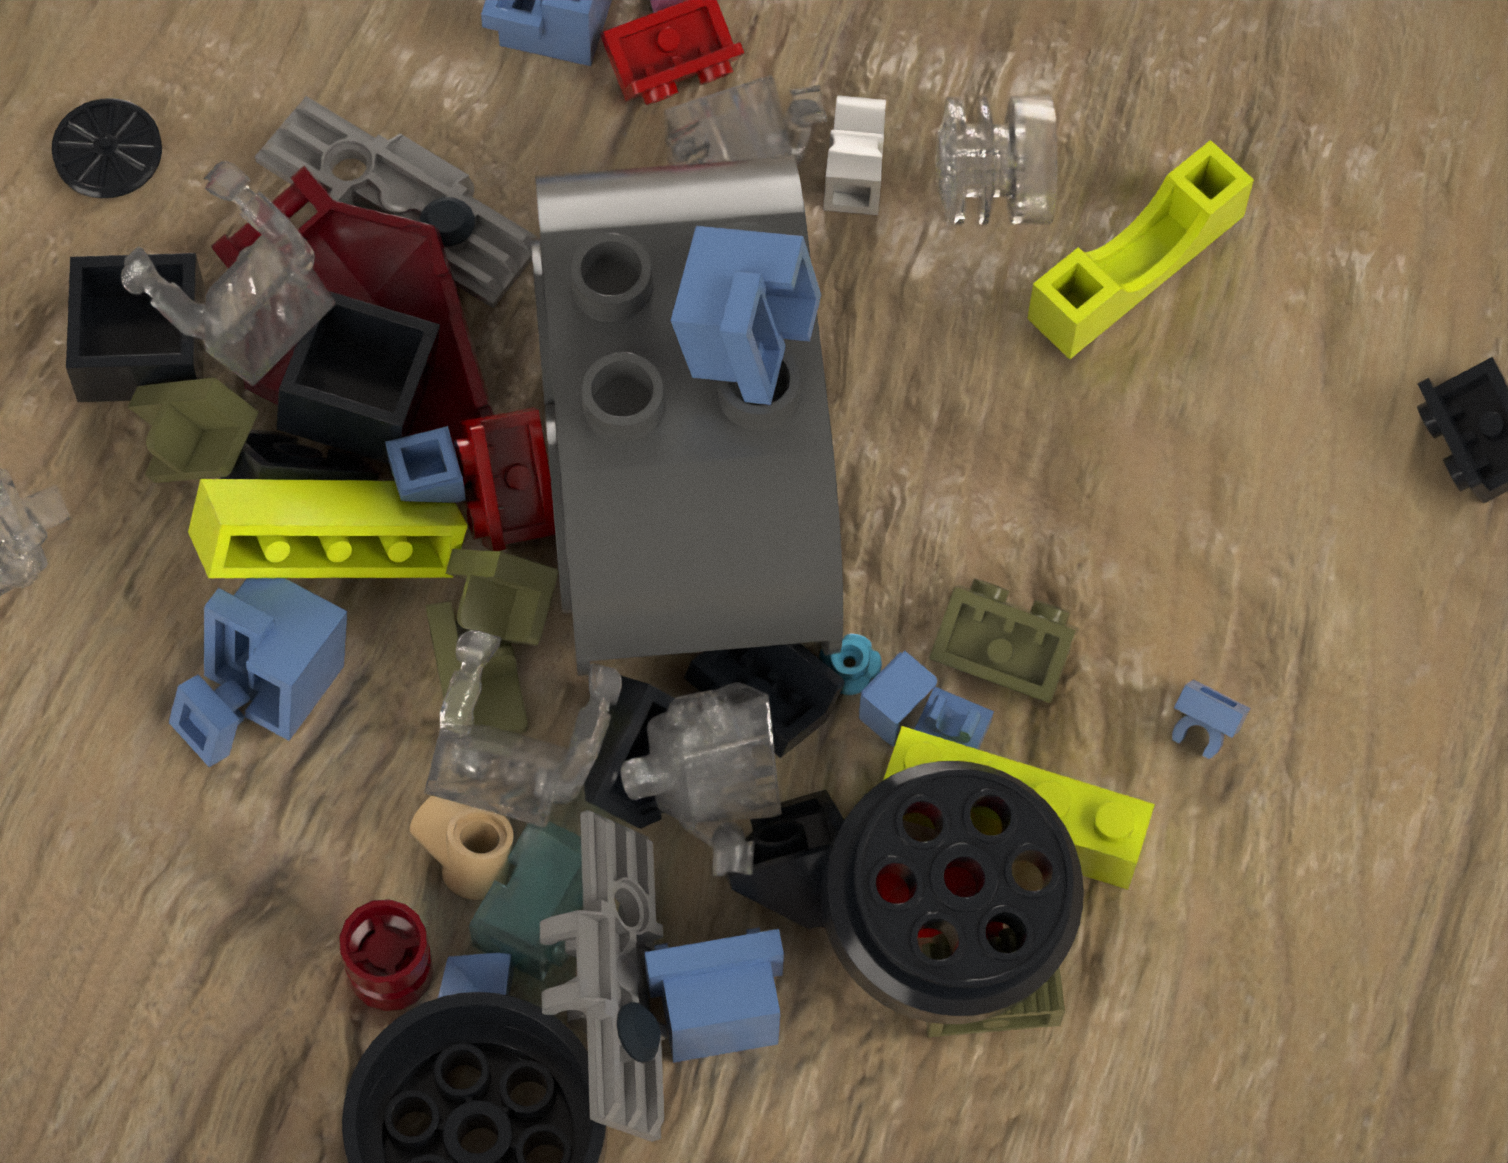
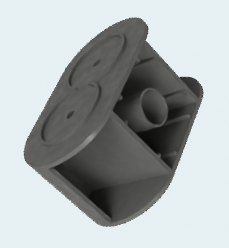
(670, 494)

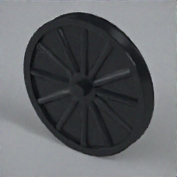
(106, 148)

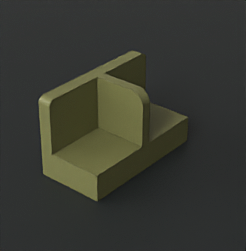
(194, 428)
(503, 594)
(501, 696)

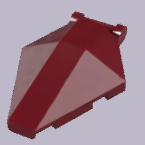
(391, 266)

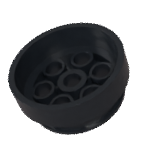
(879, 938)
(509, 1046)

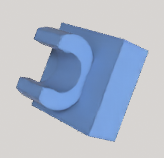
(1210, 710)
(208, 717)
(954, 719)

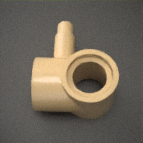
(466, 842)

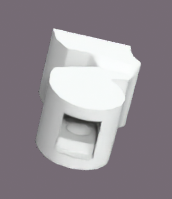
(855, 156)

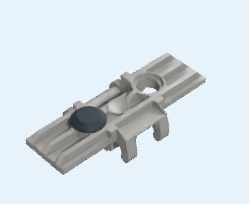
(407, 182)

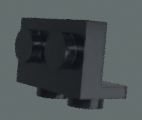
(1474, 422)
(796, 682)

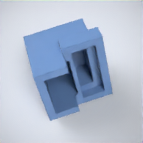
(548, 27)
(740, 303)
(277, 647)
(718, 993)

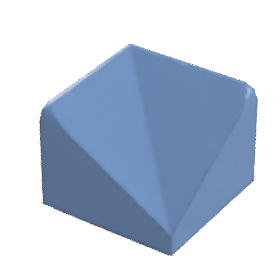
(426, 467)
(894, 695)
(478, 974)

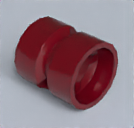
(386, 955)

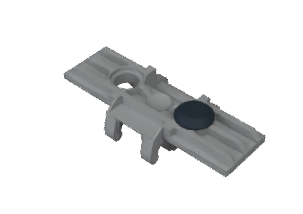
(611, 984)

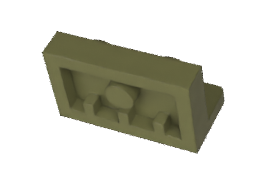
(1004, 640)

